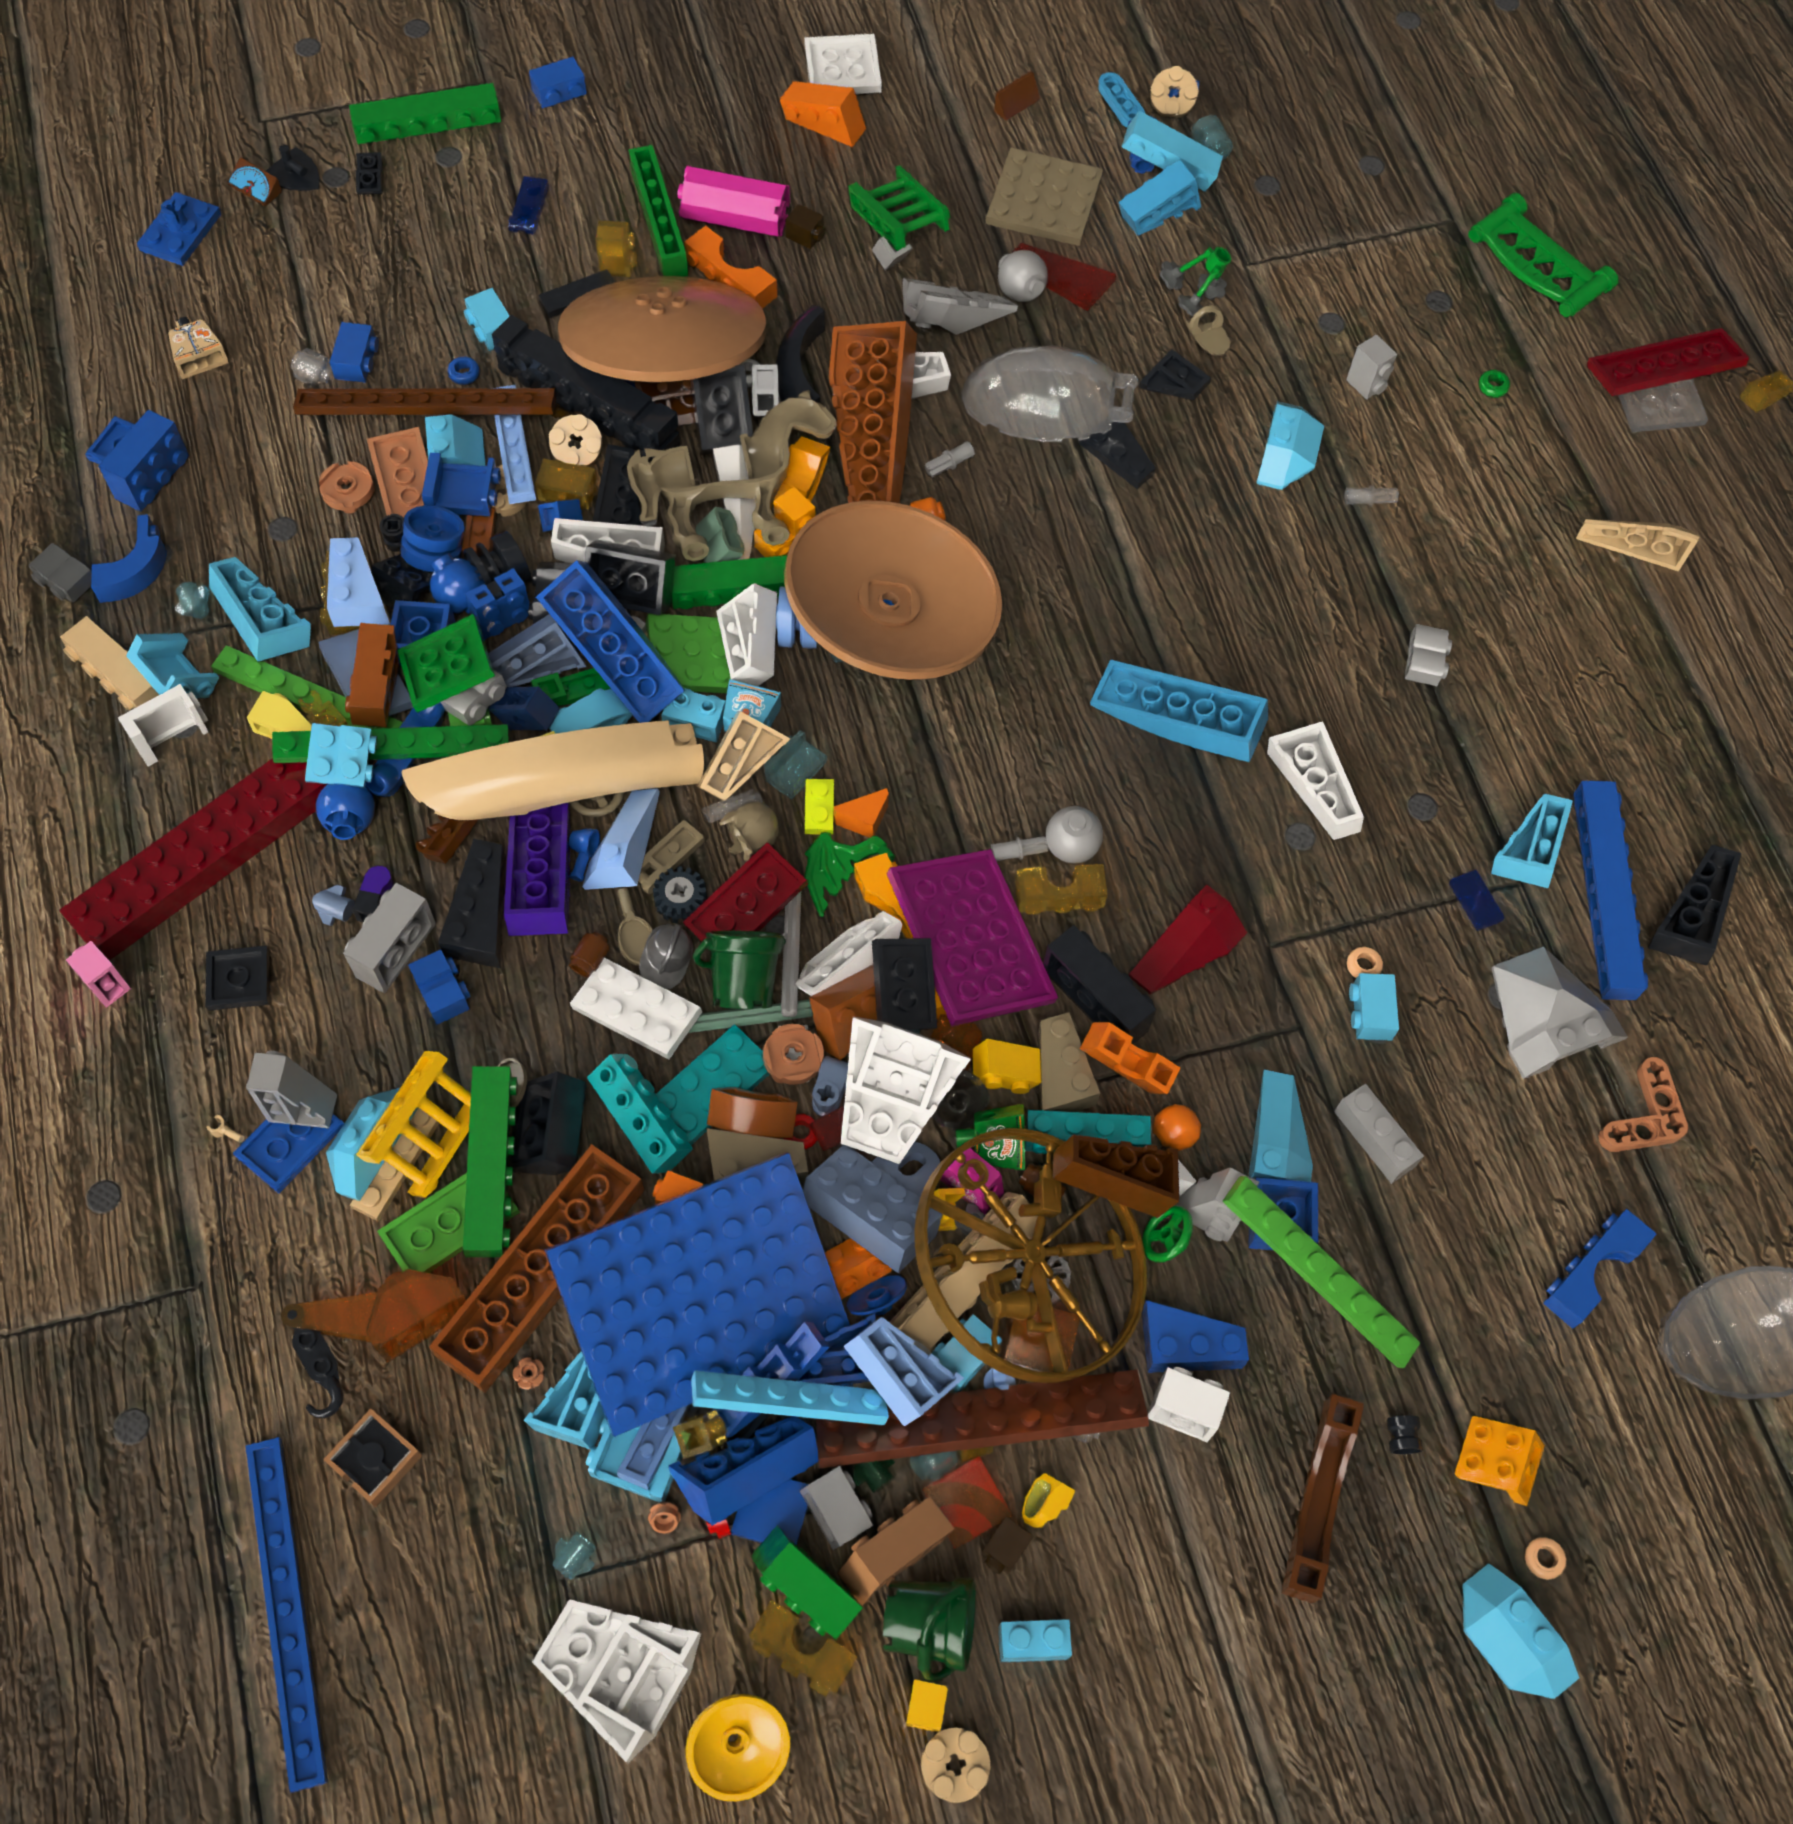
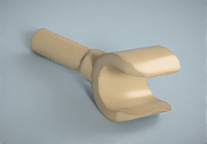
(225, 1130)

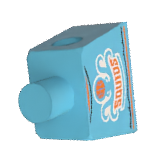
(752, 700)

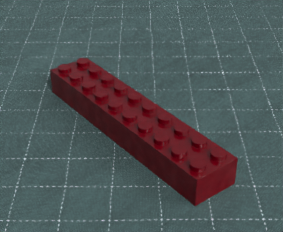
(192, 857)

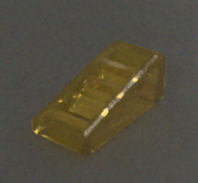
(1764, 391)

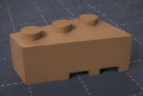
(894, 1548)

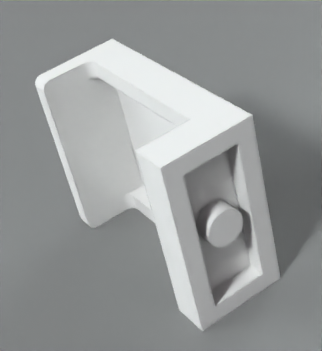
(162, 719)

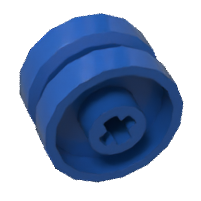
(429, 535)

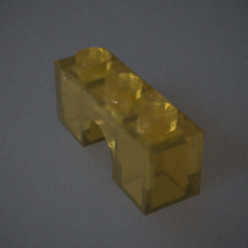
(1038, 894)
(825, 1668)

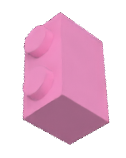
(98, 973)

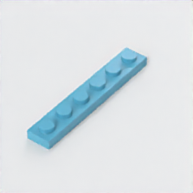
(788, 1398)

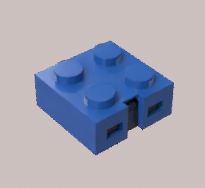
(499, 603)

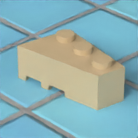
(739, 755)

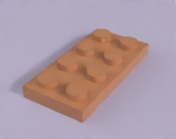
(399, 469)

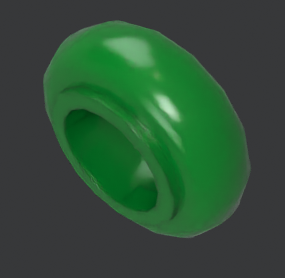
(1491, 390)

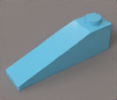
(1280, 1134)

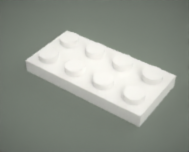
(636, 1008)

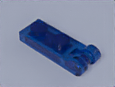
(528, 205)

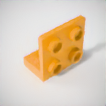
(1501, 1457)

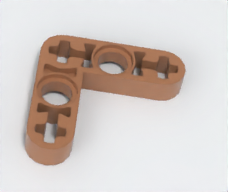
(1656, 1122)

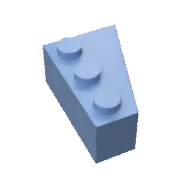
(900, 1370)

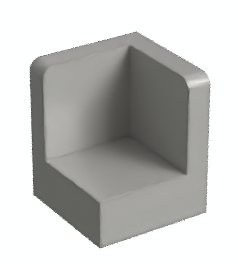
(888, 255)

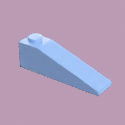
(623, 848)

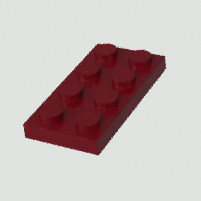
(749, 895)

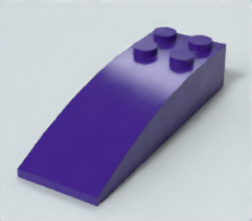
(538, 872)

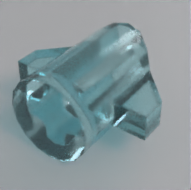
(192, 600)
(573, 1557)

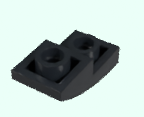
(369, 173)

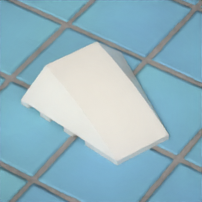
(893, 1086)
(618, 1671)

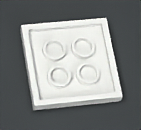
(844, 62)

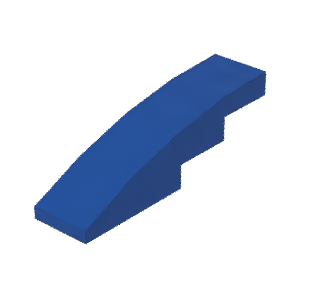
(782, 1363)

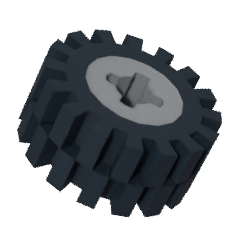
(672, 902)

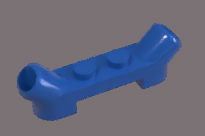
(387, 772)

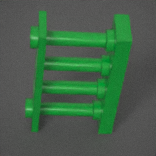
(888, 223)

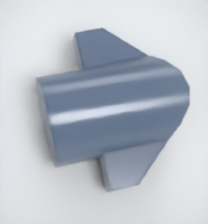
(333, 904)

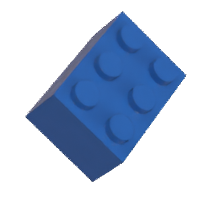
(144, 460)

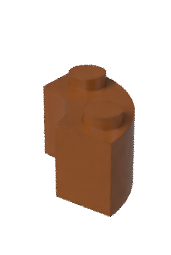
(752, 1112)

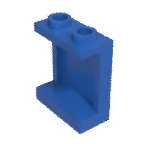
(460, 486)

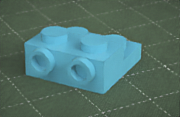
(340, 755)

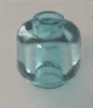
(934, 1465)

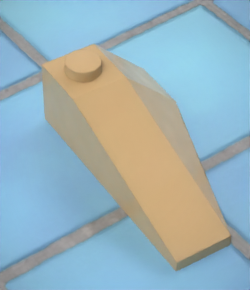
(1651, 542)

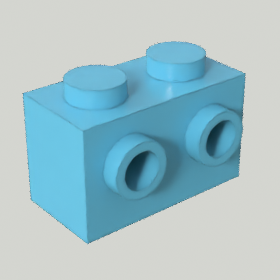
(700, 710)

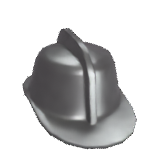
(666, 955)

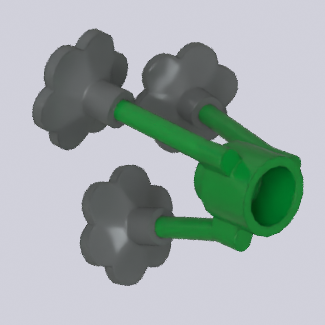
(1211, 284)

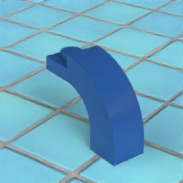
(136, 570)

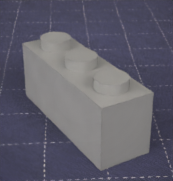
(1378, 1133)

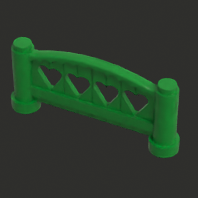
(1509, 219)

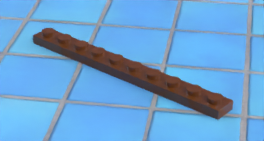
(426, 401)

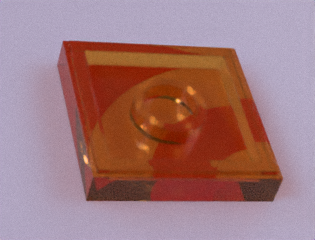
(969, 1501)

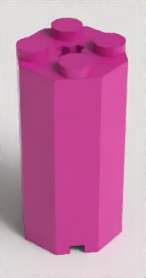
(734, 201)

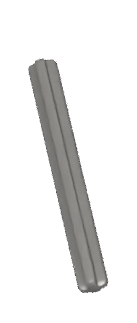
(790, 971)

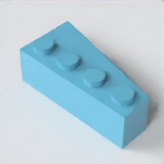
(256, 612)

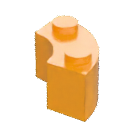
(805, 467)

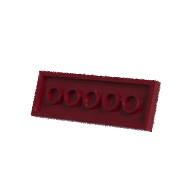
(1667, 362)

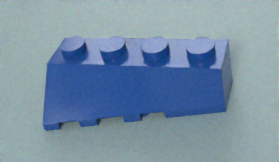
(746, 1469)

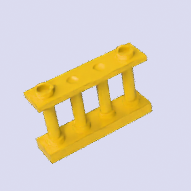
(396, 1121)

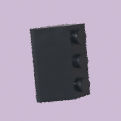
(548, 1125)

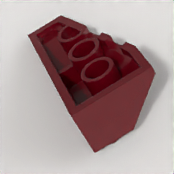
(1198, 935)

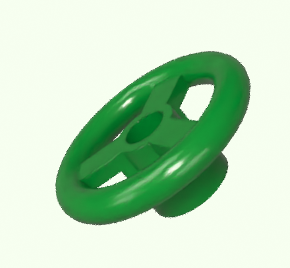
(1171, 1235)

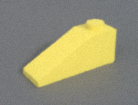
(275, 714)

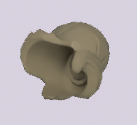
(751, 828)

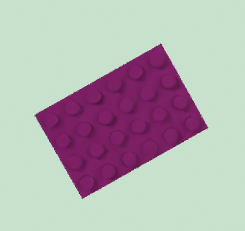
(977, 936)

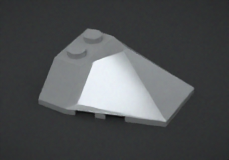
(951, 307)
(1549, 1012)

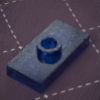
(1476, 900)

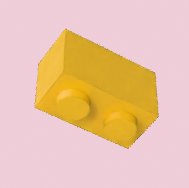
(1007, 1065)

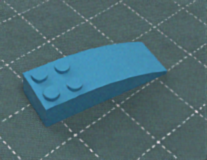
(1183, 709)

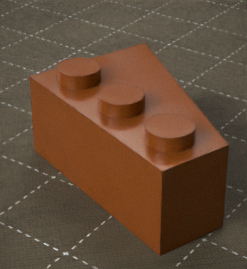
(373, 675)

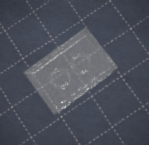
(1664, 407)

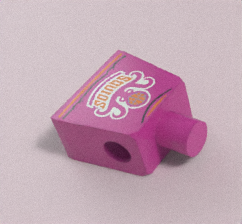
(994, 1182)

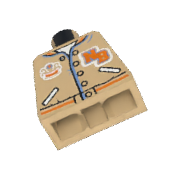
(195, 347)

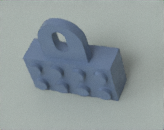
(874, 1200)

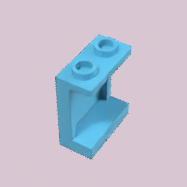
(164, 665)
(610, 1452)

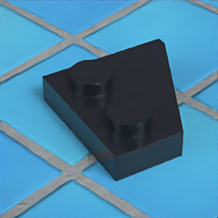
(1176, 377)

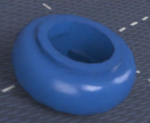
(462, 363)

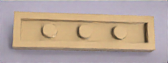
(389, 1179)

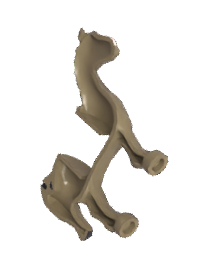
(766, 464)

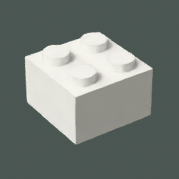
(1188, 1404)

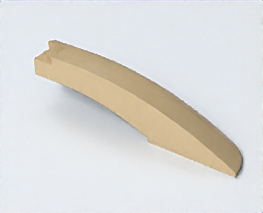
(558, 770)

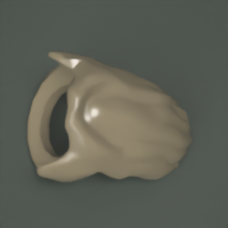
(1210, 335)

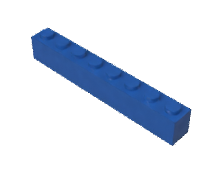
(1610, 891)

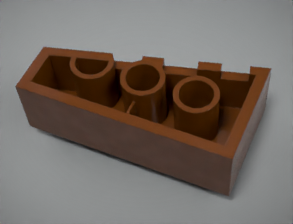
(1120, 1172)

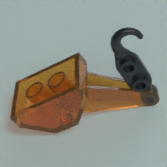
(394, 1320)

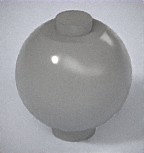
(1022, 275)
(1074, 834)

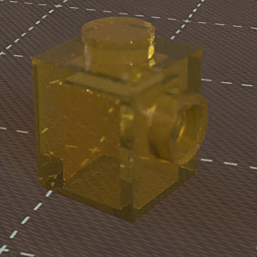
(700, 1433)

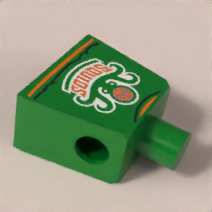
(1003, 1152)

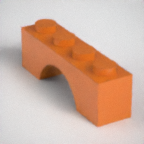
(706, 253)

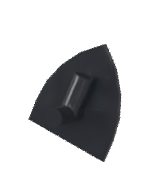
(295, 170)

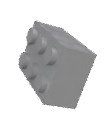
(389, 937)

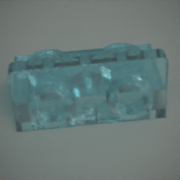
(794, 765)

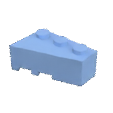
(351, 587)

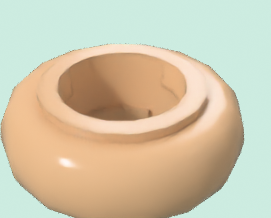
(1366, 953)
(1556, 1551)

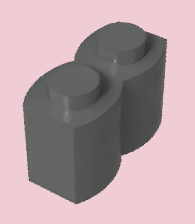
(61, 572)

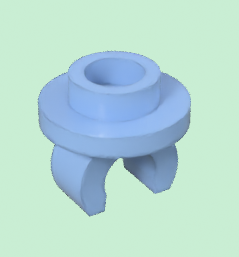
(999, 1380)

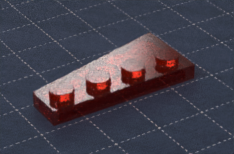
(1073, 279)

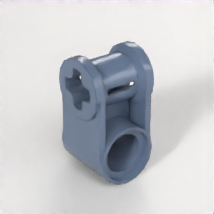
(831, 1084)

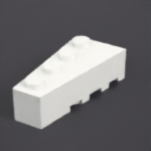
(1318, 777)

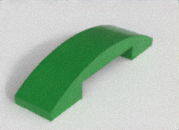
(571, 687)

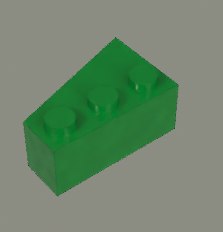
(805, 1584)

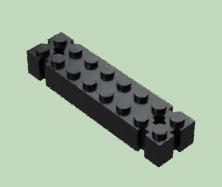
(607, 401)

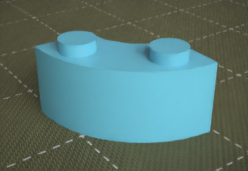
(593, 711)

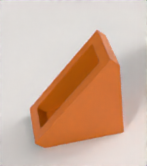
(862, 814)

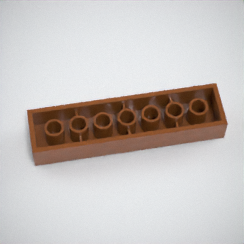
(521, 1283)

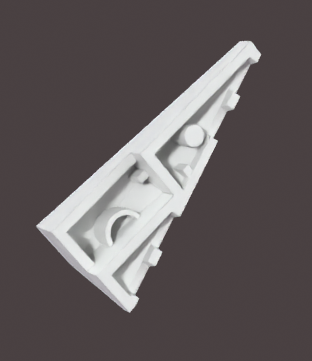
(731, 466)

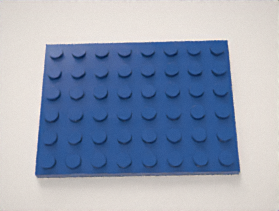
(695, 1289)

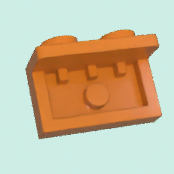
(854, 1267)

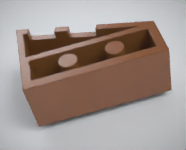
(836, 1007)

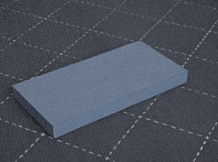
(340, 657)

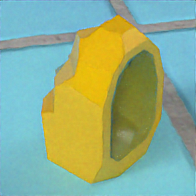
(1045, 1501)

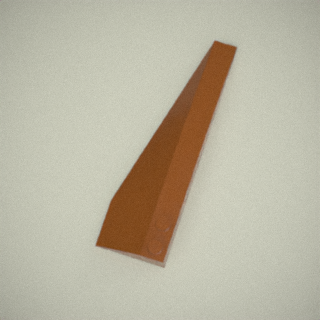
(872, 401)

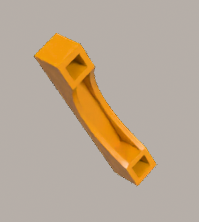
(877, 890)

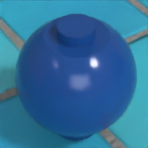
(452, 580)
(345, 810)

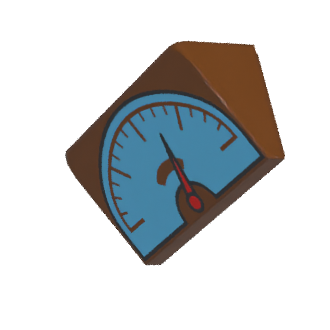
(254, 182)

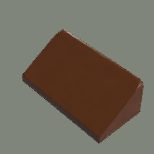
(1016, 96)

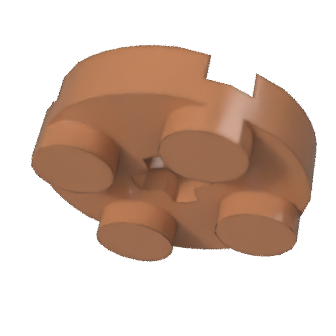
(346, 499)
(787, 1070)

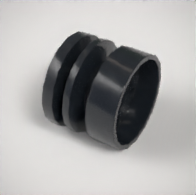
(503, 557)

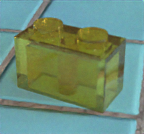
(615, 248)
(566, 482)

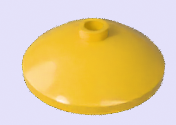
(743, 1766)

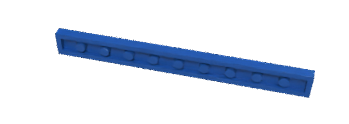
(286, 1616)

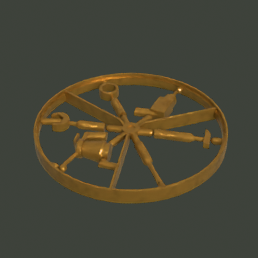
(1023, 1303)

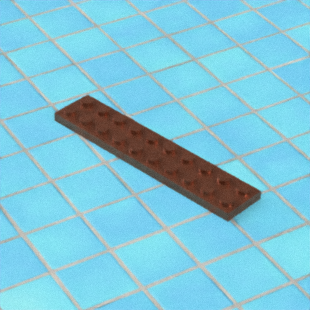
(992, 1419)

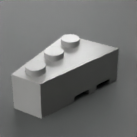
(289, 1092)
(1206, 1204)

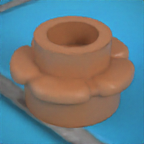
(534, 1379)
(664, 1517)

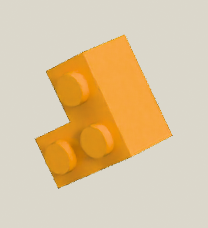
(795, 512)

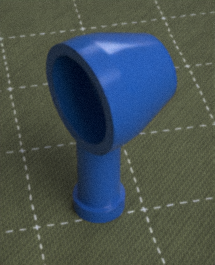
(585, 843)

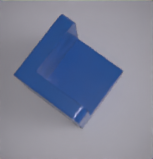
(559, 509)

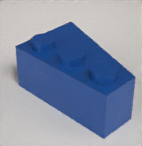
(1190, 1341)
(836, 1364)

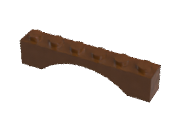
(1313, 1531)

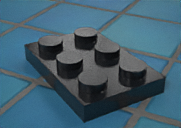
(905, 983)

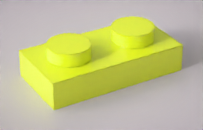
(819, 806)

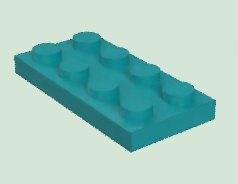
(726, 1063)

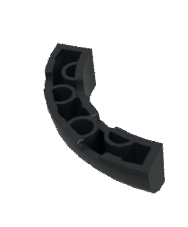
(791, 350)

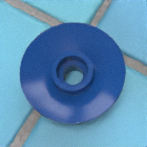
(877, 1296)

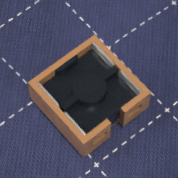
(373, 1457)

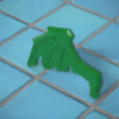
(831, 863)

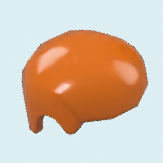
(1177, 1127)

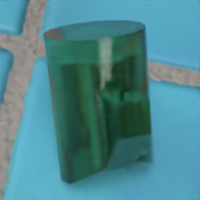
(874, 1474)

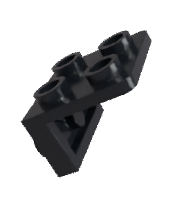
(399, 580)

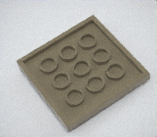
(1044, 196)

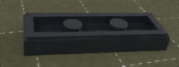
(558, 299)

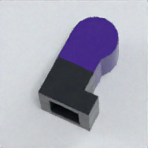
(374, 885)

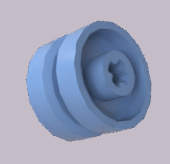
(788, 624)

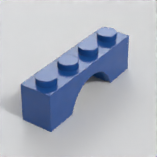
(1576, 1294)

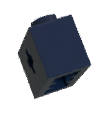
(525, 709)

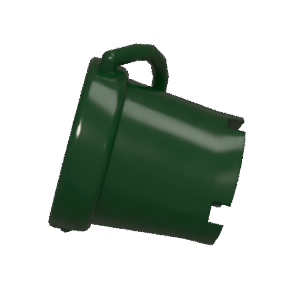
(741, 966)
(932, 1623)

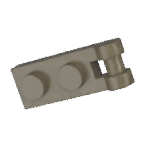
(669, 853)

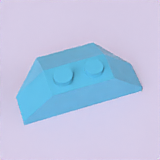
(1290, 446)
(348, 1171)
(1515, 1635)

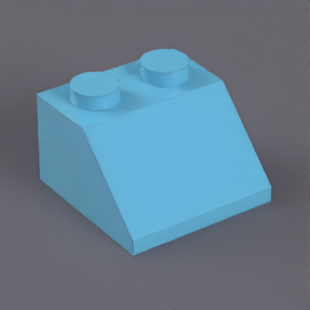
(455, 440)

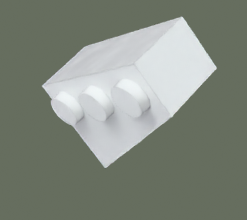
(749, 634)

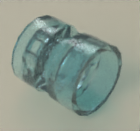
(1211, 133)

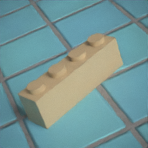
(108, 661)

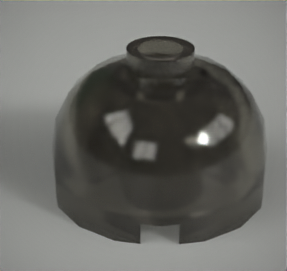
(962, 1102)

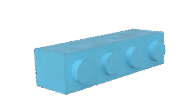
(1165, 146)

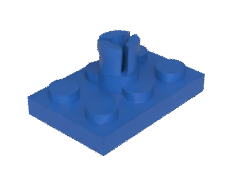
(178, 228)

